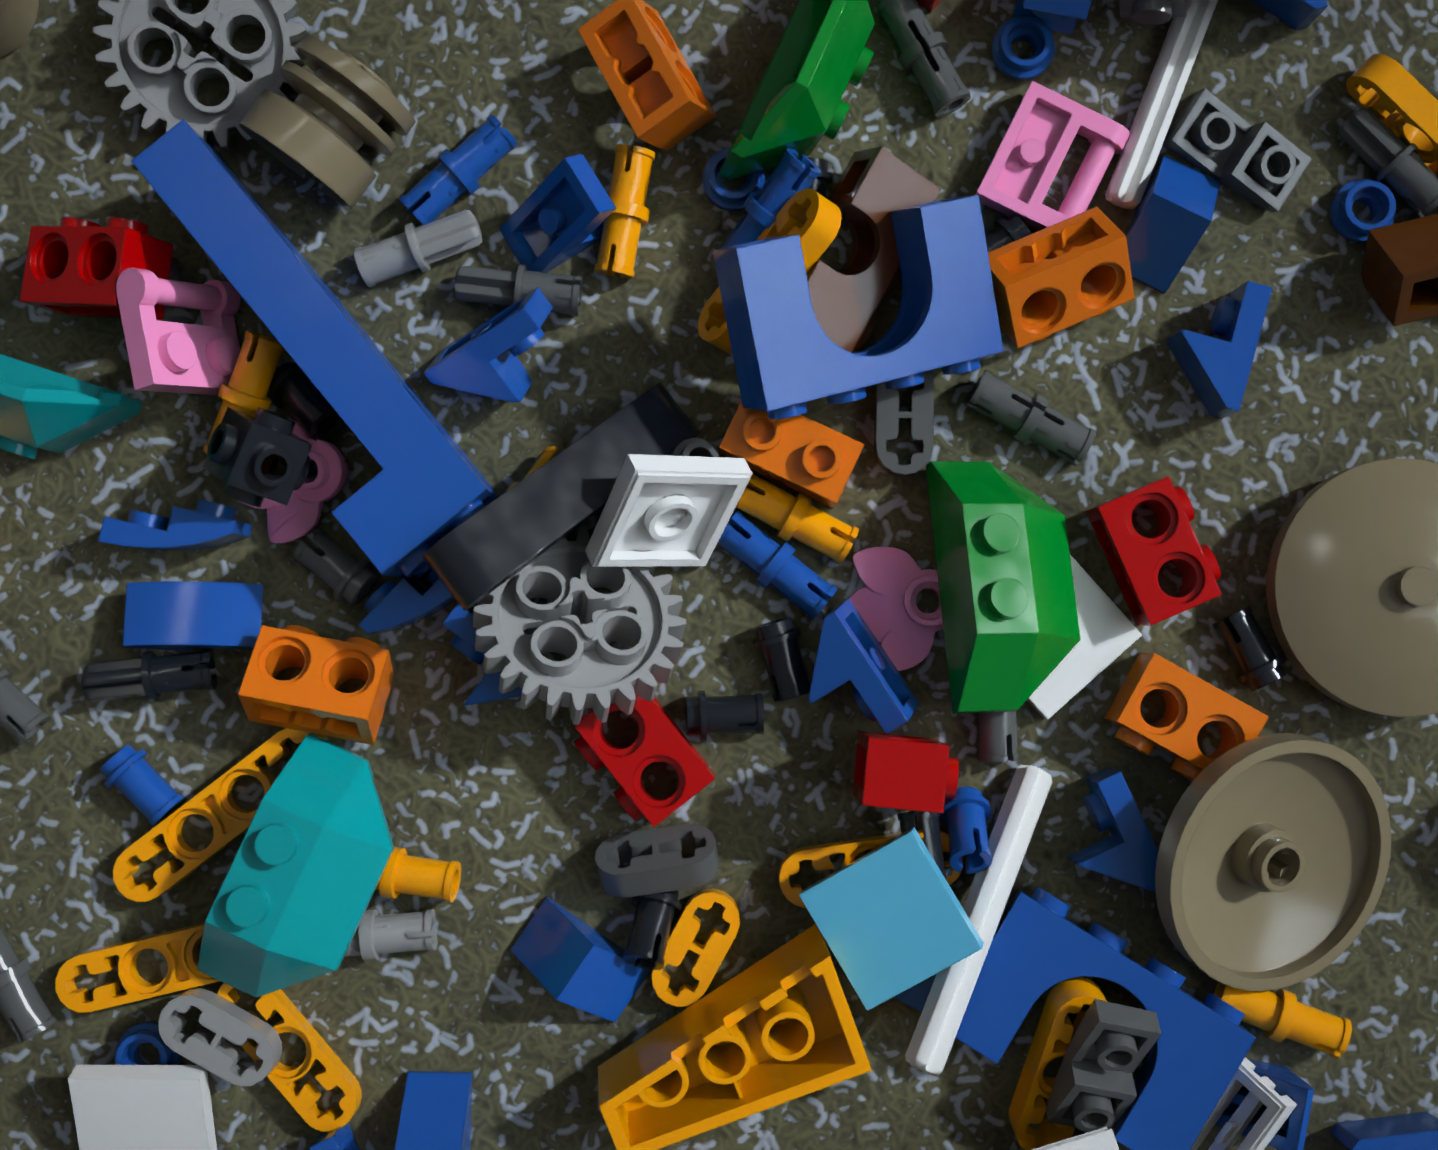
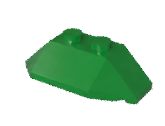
(803, 85)
(1000, 585)

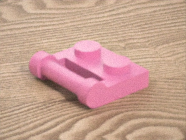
(1035, 150)
(176, 354)

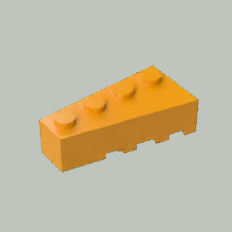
(736, 1051)

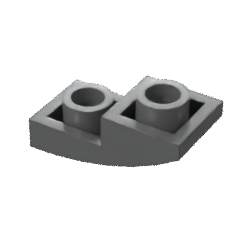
(1243, 157)
(1097, 1069)

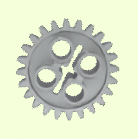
(171, 89)
(580, 627)

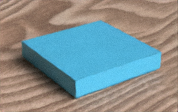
(891, 919)

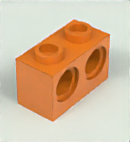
(646, 73)
(1060, 276)
(793, 452)
(312, 698)
(1188, 707)

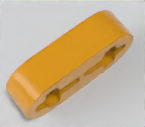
(709, 955)

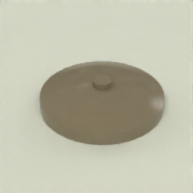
(1360, 587)
(1273, 861)

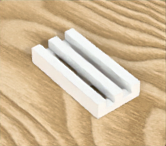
(1260, 1093)

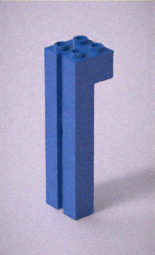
(426, 475)

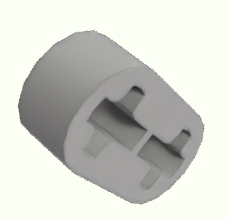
(213, 1050)

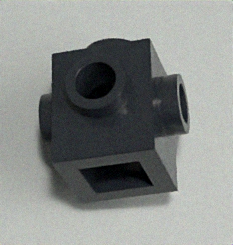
(258, 456)

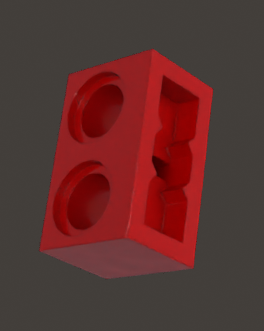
(79, 262)
(1138, 559)
(657, 741)
(904, 772)

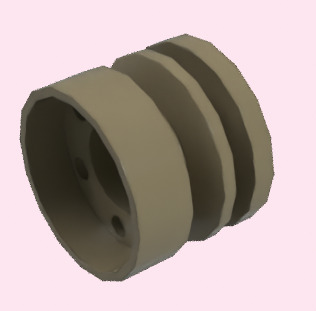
(328, 120)

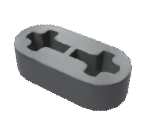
(920, 426)
(657, 860)

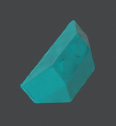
(54, 409)
(299, 874)

